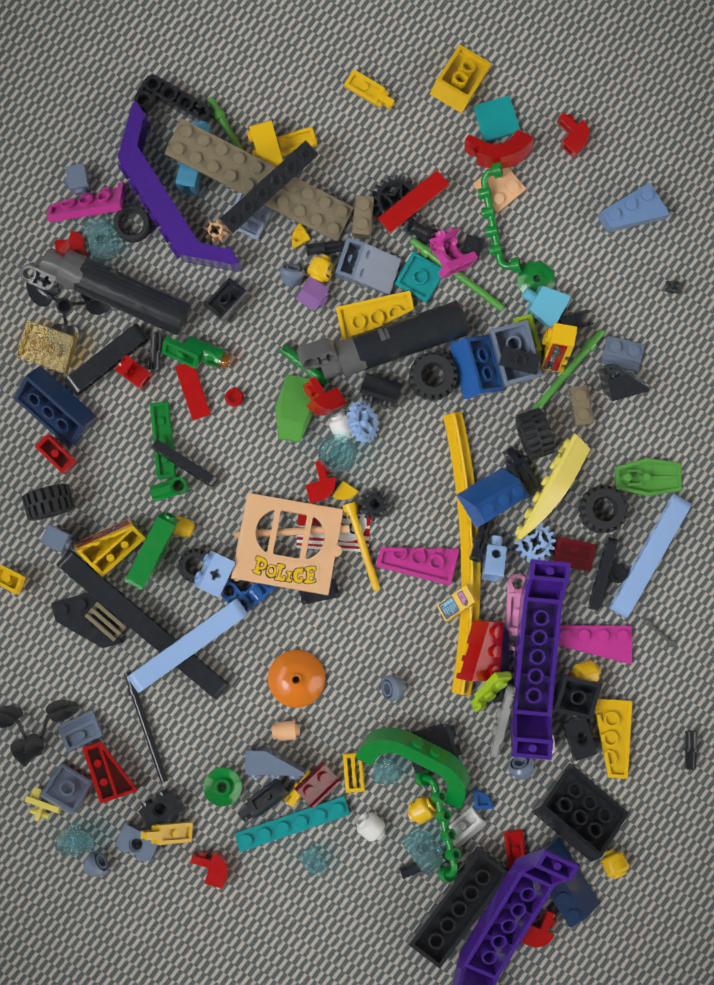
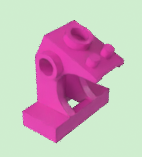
(458, 260)

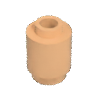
(285, 730)

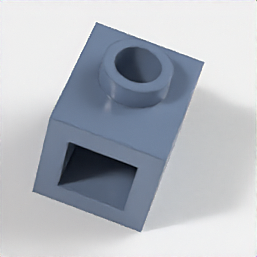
(77, 179)

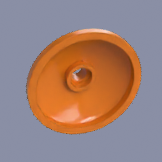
(299, 664)

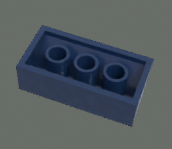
(54, 406)
(575, 898)

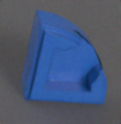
(481, 800)

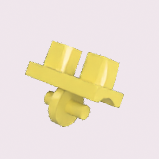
(35, 799)

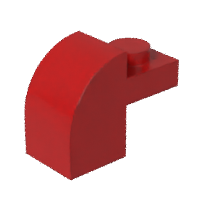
(577, 134)
(133, 372)
(321, 402)
(321, 489)
(217, 867)
(539, 934)

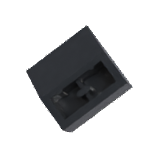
(380, 391)

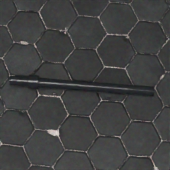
(146, 729)

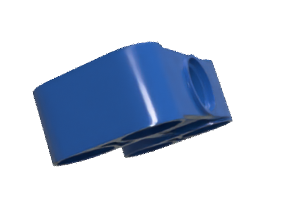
(252, 595)

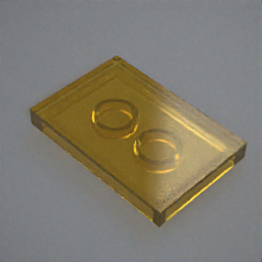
(47, 347)

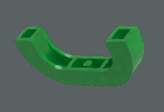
(422, 753)

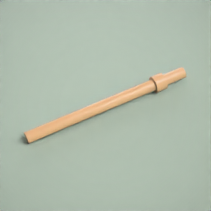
(293, 531)

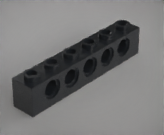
(268, 187)

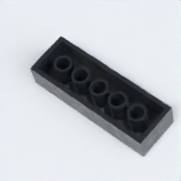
(458, 907)

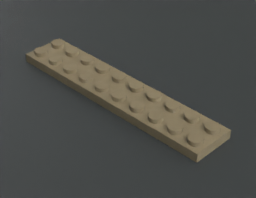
(244, 171)

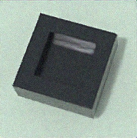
(472, 244)

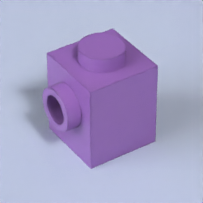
(313, 294)

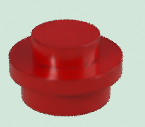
(234, 397)

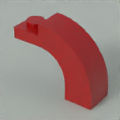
(507, 153)

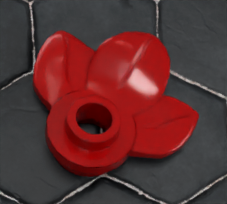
(75, 243)

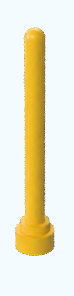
(351, 511)

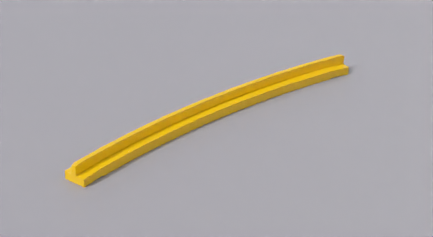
(470, 570)

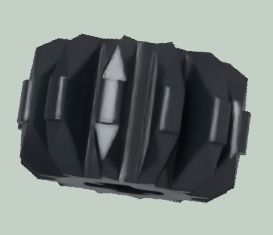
(369, 508)

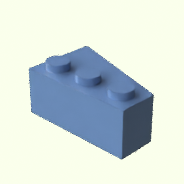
(633, 210)

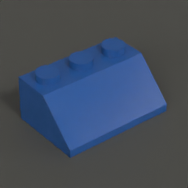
(476, 366)
(492, 496)

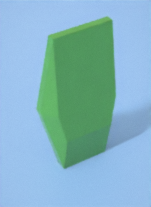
(291, 409)
(649, 477)

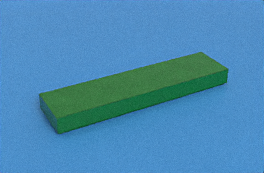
(163, 432)

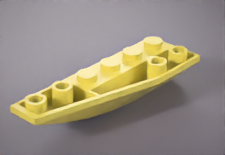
(556, 484)

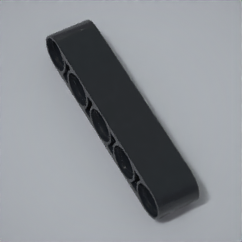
(106, 359)

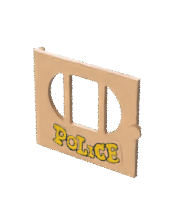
(281, 571)

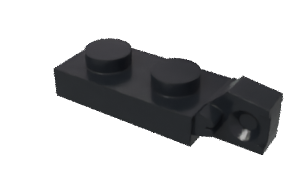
(520, 468)
(263, 800)

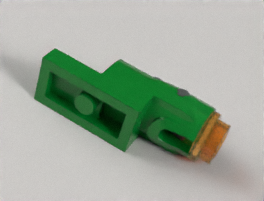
(196, 351)

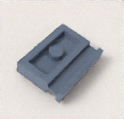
(622, 353)
(80, 731)

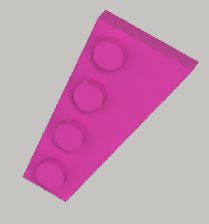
(106, 201)
(427, 564)
(599, 640)

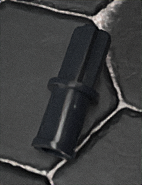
(324, 247)
(155, 351)
(690, 750)

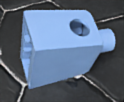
(493, 567)

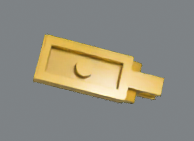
(368, 90)
(169, 833)

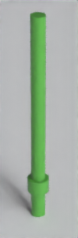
(220, 116)
(426, 252)
(589, 346)

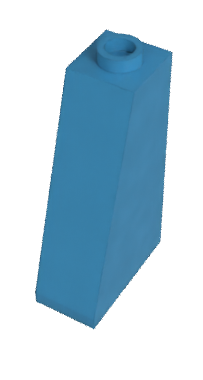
(189, 180)

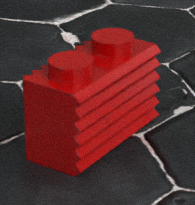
(56, 454)

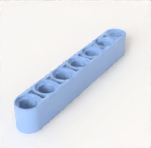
(650, 555)
(187, 645)

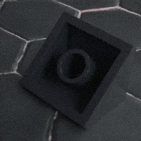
(227, 300)

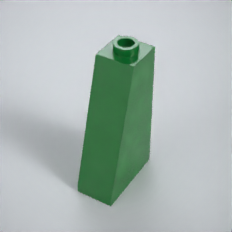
(152, 550)

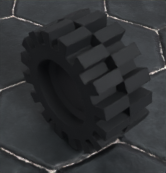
(184, 563)

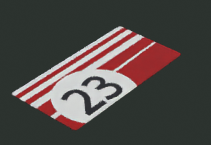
(346, 541)

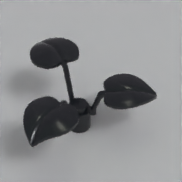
(64, 306)
(32, 745)

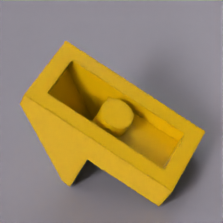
(12, 580)

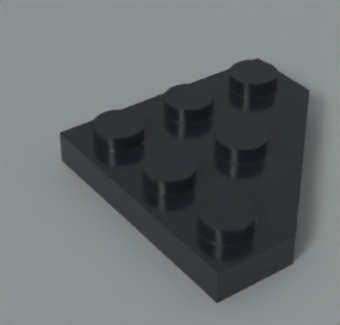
(72, 613)

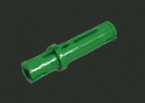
(293, 357)

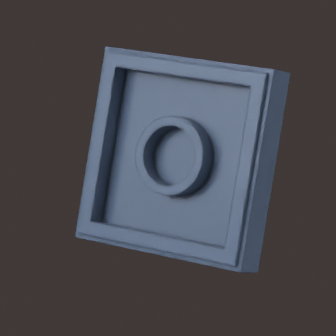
(66, 789)

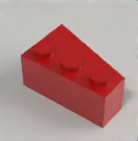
(483, 651)
(106, 773)

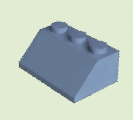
(517, 337)

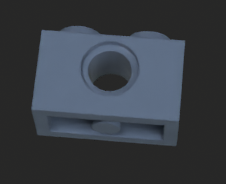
(58, 539)
(125, 842)

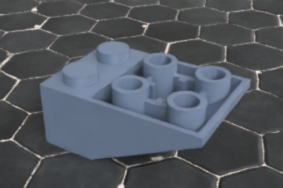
(367, 266)
(269, 762)

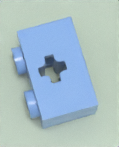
(211, 583)

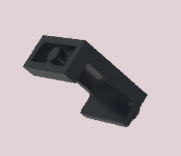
(441, 736)

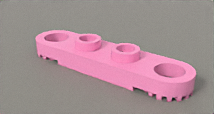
(512, 606)

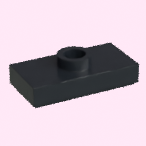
(519, 360)

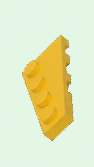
(372, 313)
(614, 730)

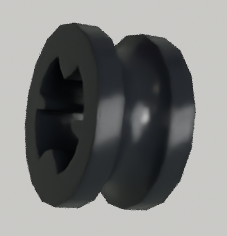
(673, 287)

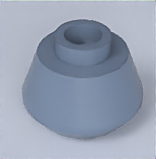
(292, 274)
(393, 688)
(521, 767)
(96, 864)

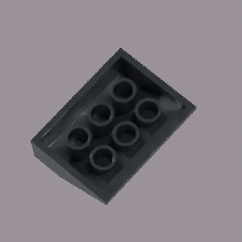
(580, 813)

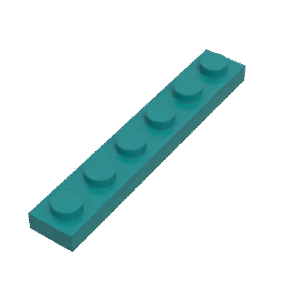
(292, 823)

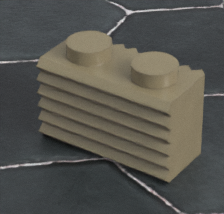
(362, 217)
(580, 406)

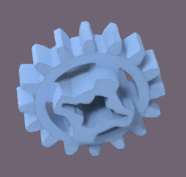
(362, 421)
(542, 544)

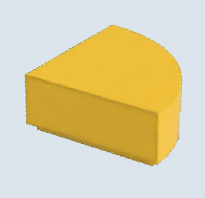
(299, 236)
(344, 492)

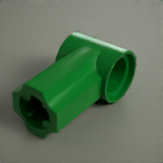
(167, 489)

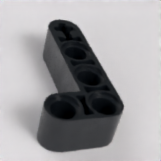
(175, 102)

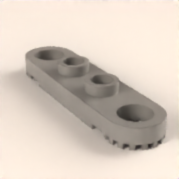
(502, 714)

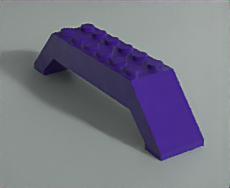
(162, 208)
(537, 658)
(510, 916)

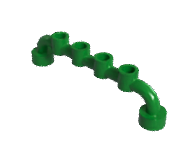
(489, 212)
(438, 796)

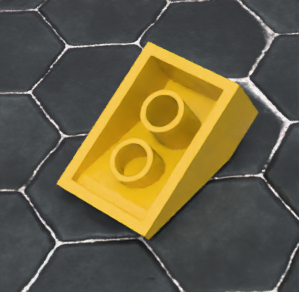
(460, 78)

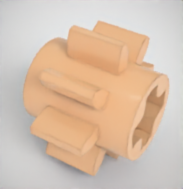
(213, 236)

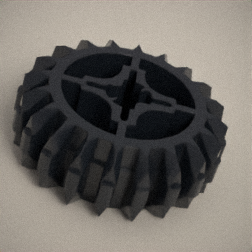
(379, 194)

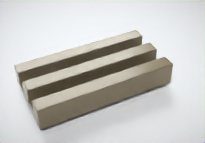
(93, 610)

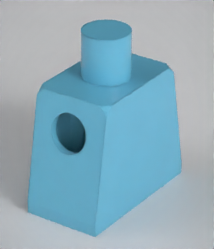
(545, 304)

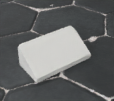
(466, 826)

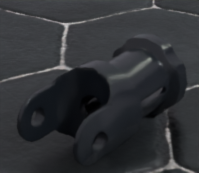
(420, 230)
(575, 319)

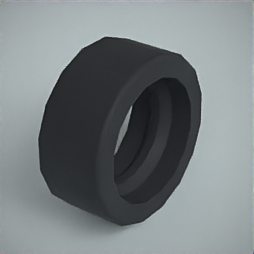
(146, 223)

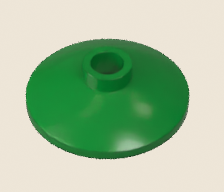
(532, 269)
(220, 796)

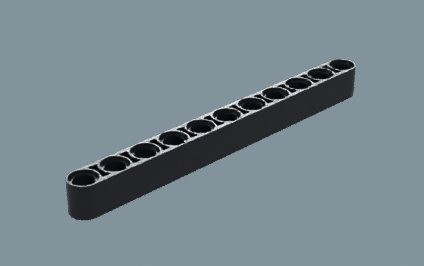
(139, 621)

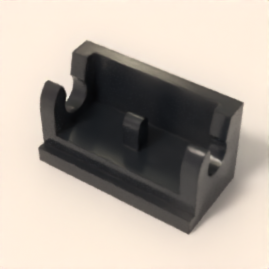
(308, 597)

